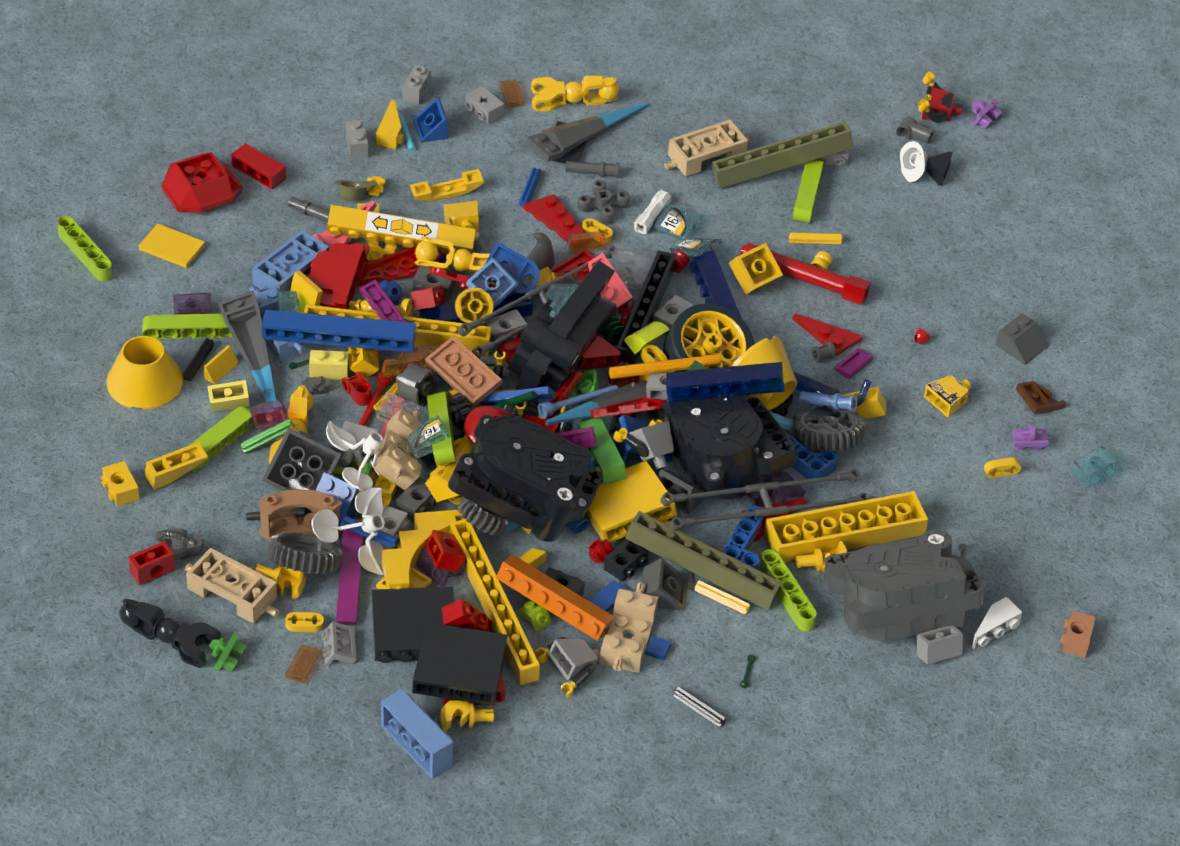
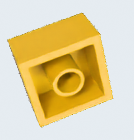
(755, 268)

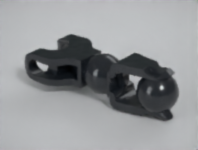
(185, 638)

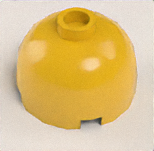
(471, 306)

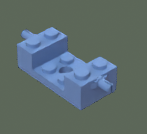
(278, 271)
(282, 349)

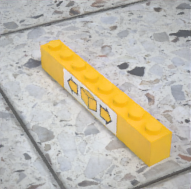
(395, 229)

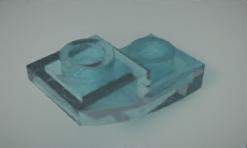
(288, 301)

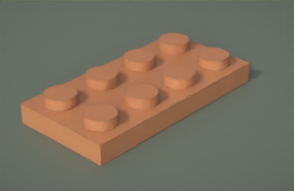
(463, 371)

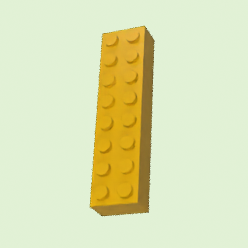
(852, 523)

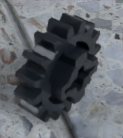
(459, 410)

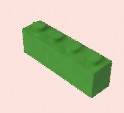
(605, 454)

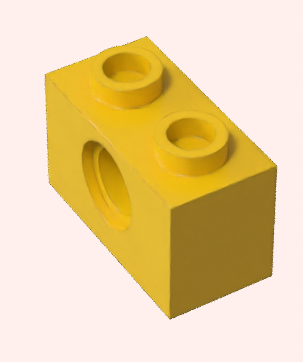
(120, 483)

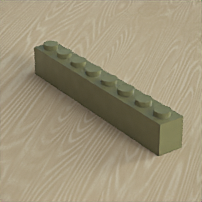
(782, 154)
(703, 560)

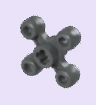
(603, 201)

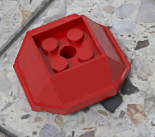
(200, 184)

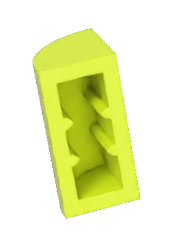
(646, 336)

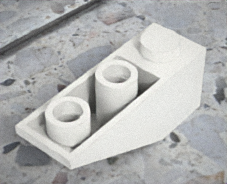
(999, 619)

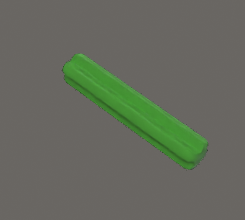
(266, 436)

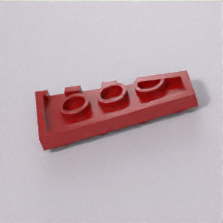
(554, 215)
(391, 267)

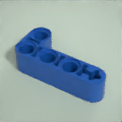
(813, 465)
(743, 538)

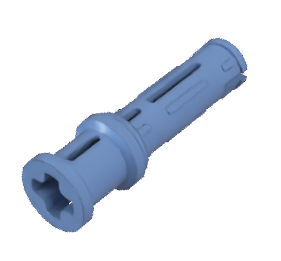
(836, 401)

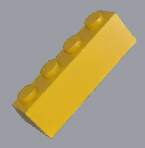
(439, 478)

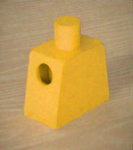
(462, 214)

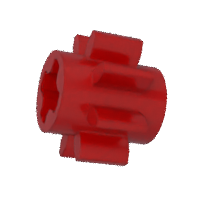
(600, 550)

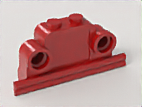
(339, 273)

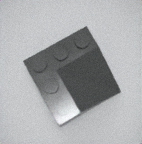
(300, 462)

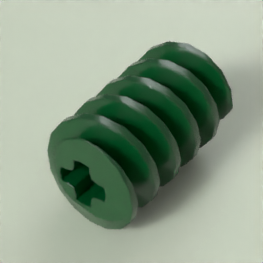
(613, 330)

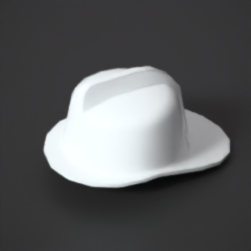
(910, 156)

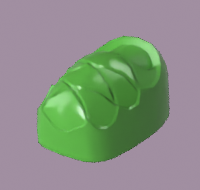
(587, 384)

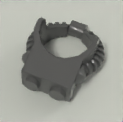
(180, 542)

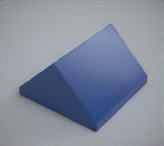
(432, 122)

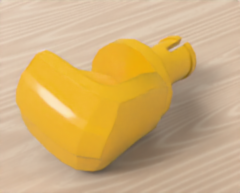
(818, 558)
(285, 578)
(466, 711)

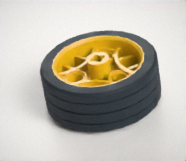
(726, 335)

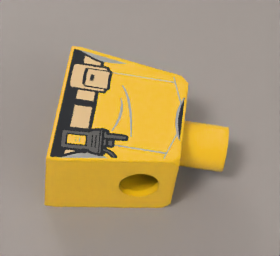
(947, 394)

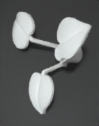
(344, 440)
(371, 506)

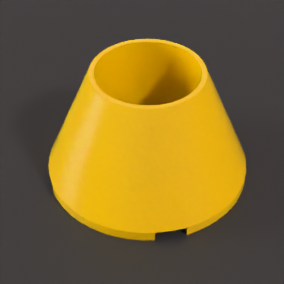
(770, 352)
(144, 375)

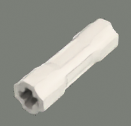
(646, 219)

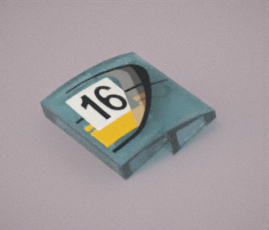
(677, 222)
(696, 246)
(425, 435)

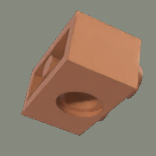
(1078, 633)

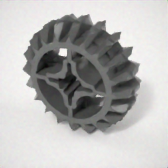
(482, 518)

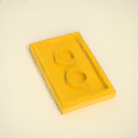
(171, 245)

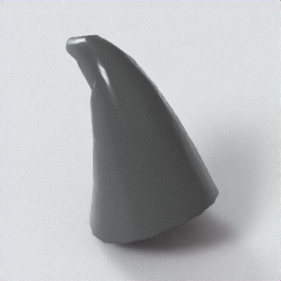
(543, 252)

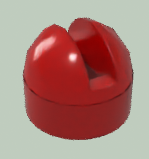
(921, 336)

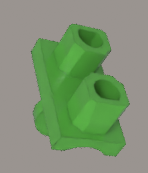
(219, 648)

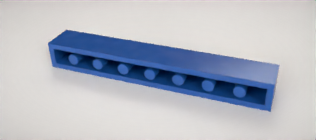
(339, 331)

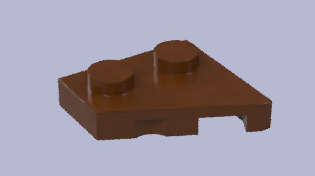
(1038, 399)

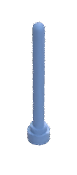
(547, 408)

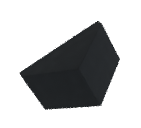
(938, 166)

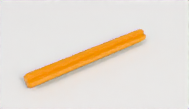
(663, 366)

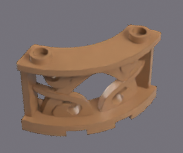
(282, 502)

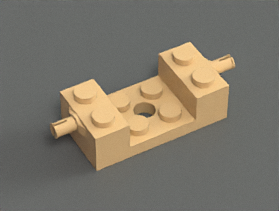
(690, 149)
(395, 457)
(250, 592)
(634, 615)

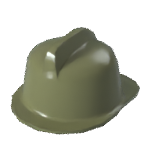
(353, 190)

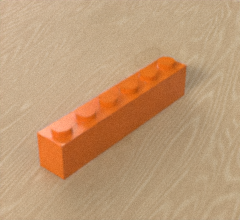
(554, 597)

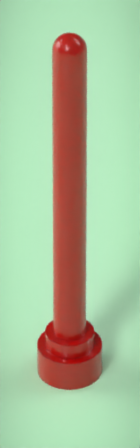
(383, 382)

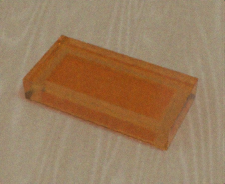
(511, 93)
(589, 241)
(302, 664)

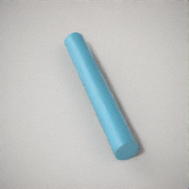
(407, 135)

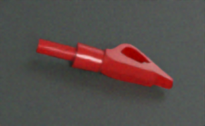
(626, 312)

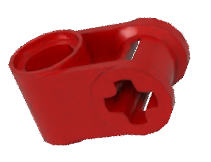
(358, 389)

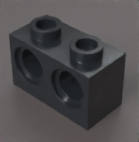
(625, 560)

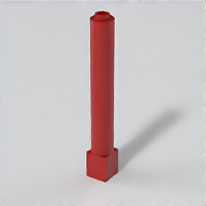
(851, 288)

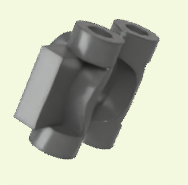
(316, 383)

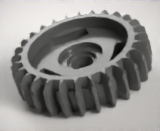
(831, 432)
(304, 553)

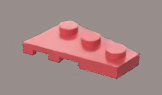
(616, 290)

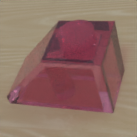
(269, 414)

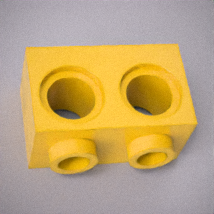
(363, 361)

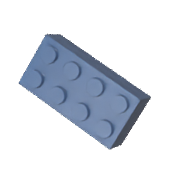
(417, 733)

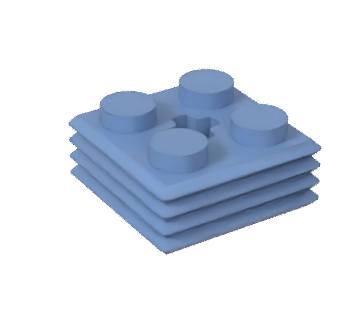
(492, 272)

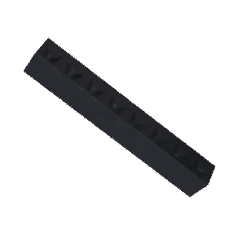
(647, 301)

